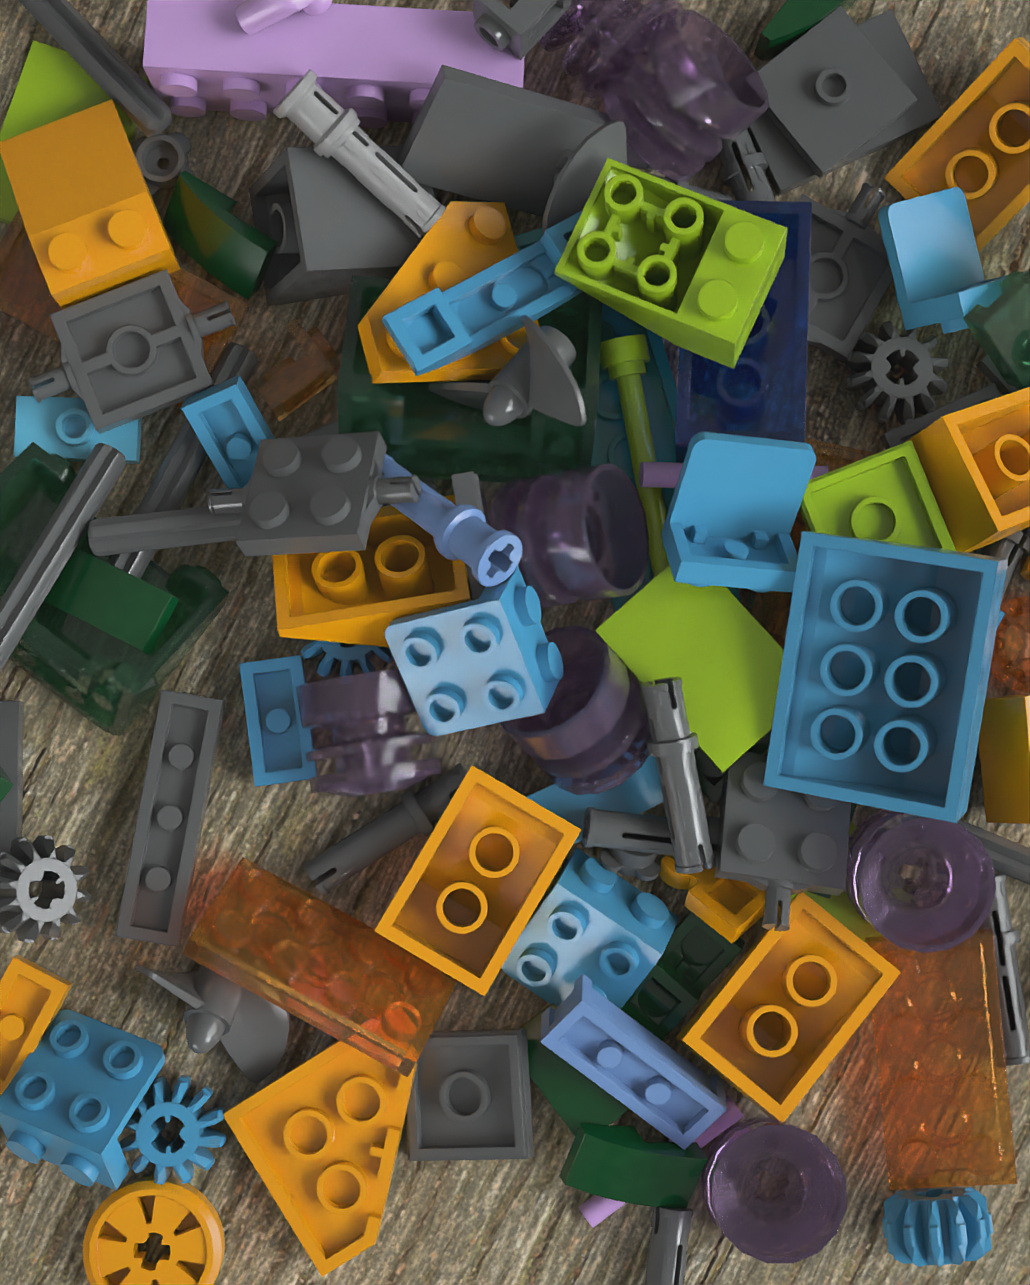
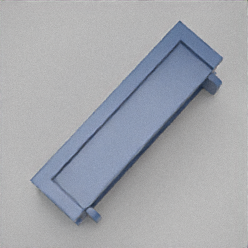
(633, 1064)

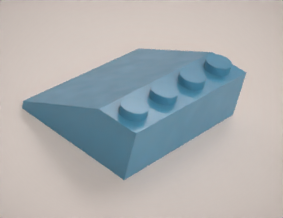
(885, 674)

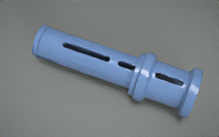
(461, 532)

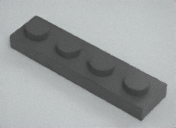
(170, 818)

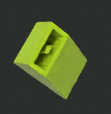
(674, 260)

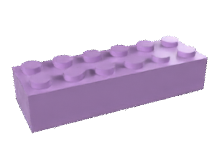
(363, 56)

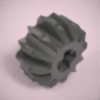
(911, 391)
(44, 864)

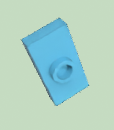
(67, 430)

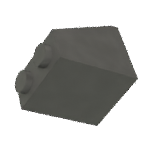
(325, 227)

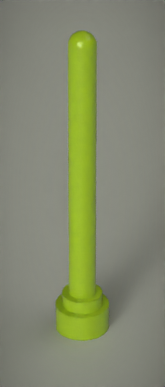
(625, 363)

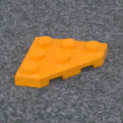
(454, 249)
(327, 1147)

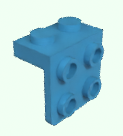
(935, 260)
(737, 512)
(477, 659)
(592, 928)
(78, 1097)

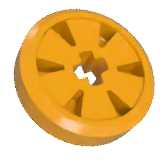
(143, 1207)

